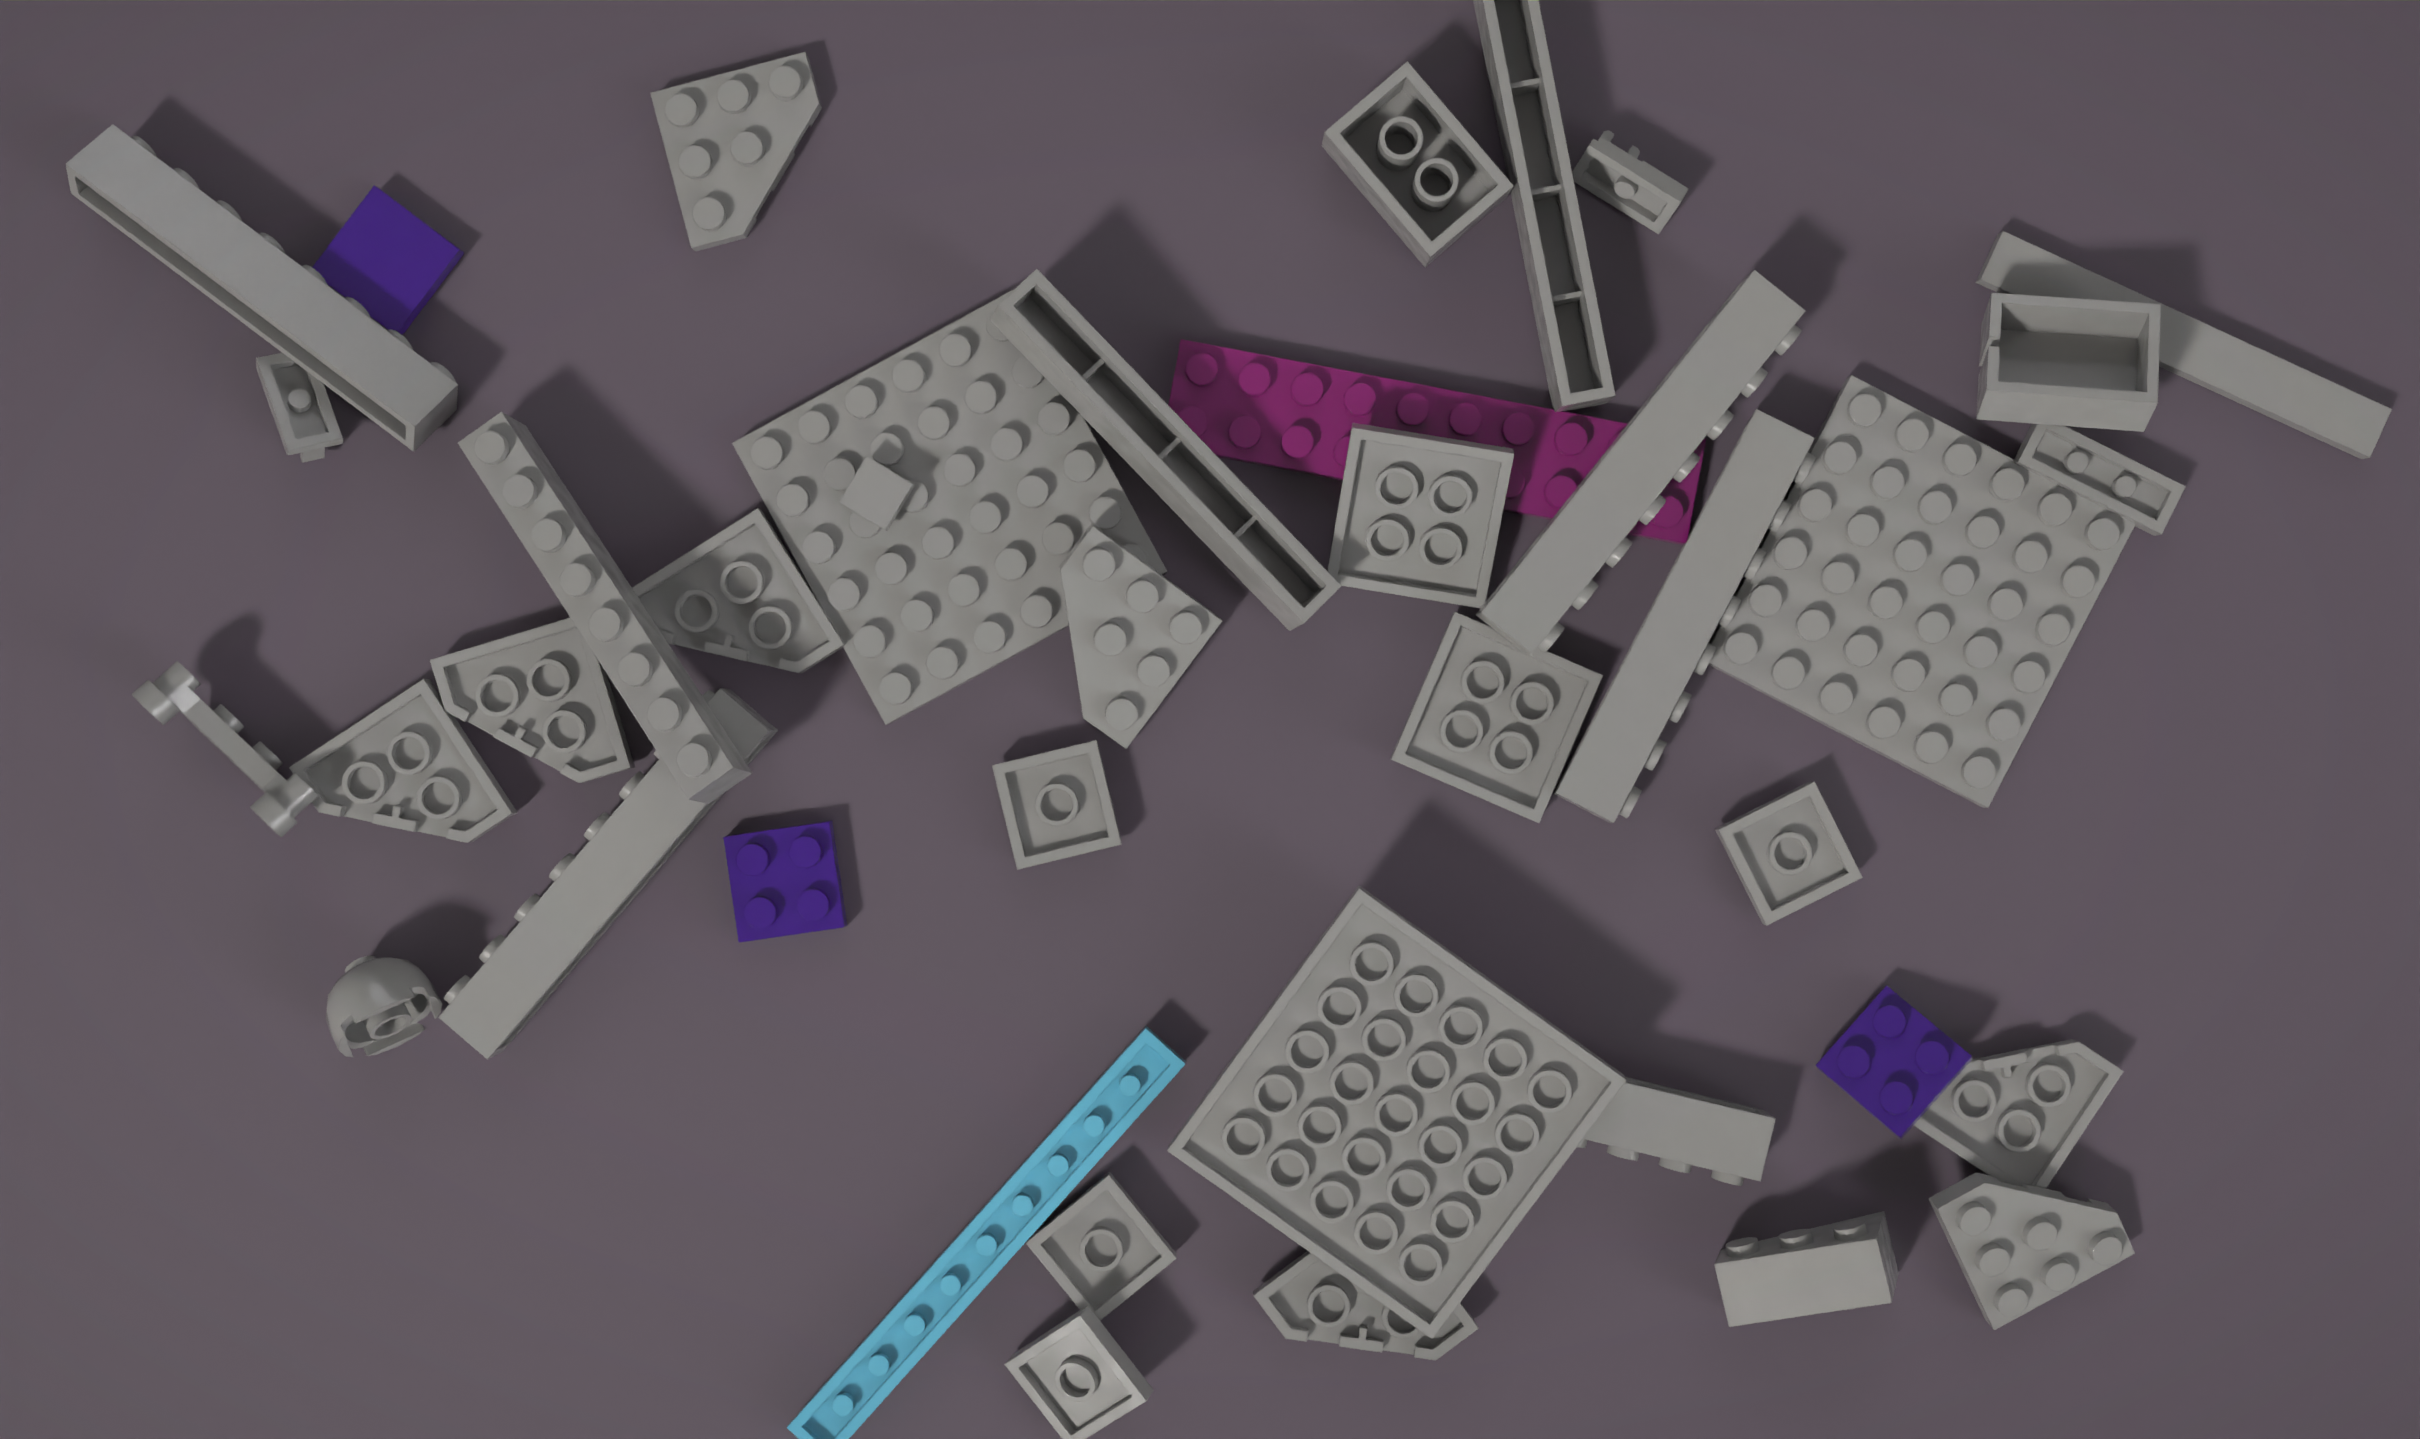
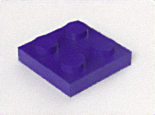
(785, 881)
(1894, 1062)

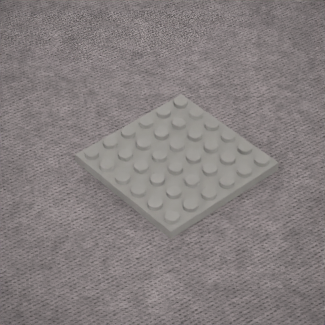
(979, 544)
(1919, 592)
(1396, 1112)

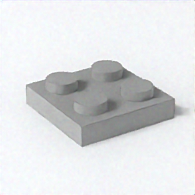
(1057, 804)
(1788, 853)
(1101, 1247)
(1079, 1376)

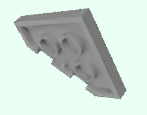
(734, 142)
(741, 600)
(1127, 633)
(540, 697)
(408, 771)
(2021, 1109)
(2025, 1242)
(1321, 1305)

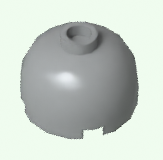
(379, 1005)

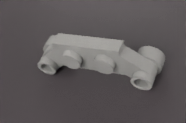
(281, 797)

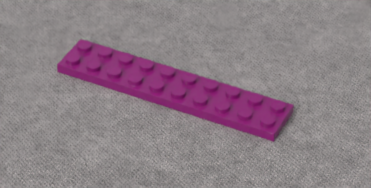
(1304, 412)

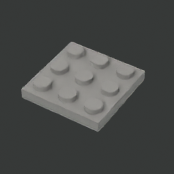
(1419, 515)
(1496, 718)

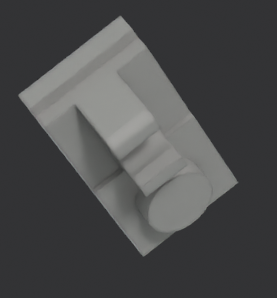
(1628, 183)
(298, 407)

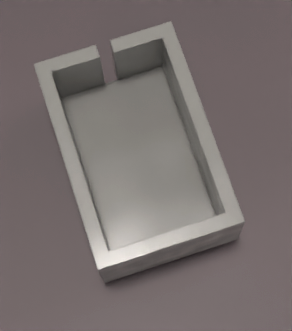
(2069, 362)

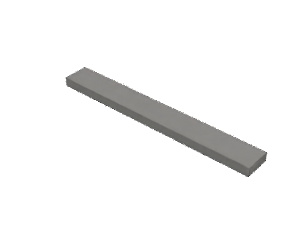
(2203, 352)

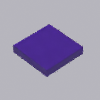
(387, 260)

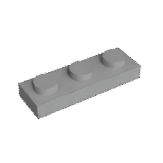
(2100, 475)

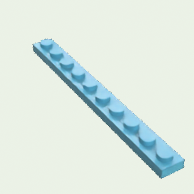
(989, 1240)

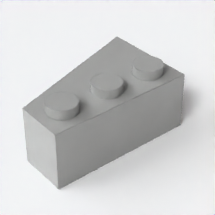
(1808, 1271)

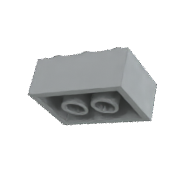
(1416, 164)

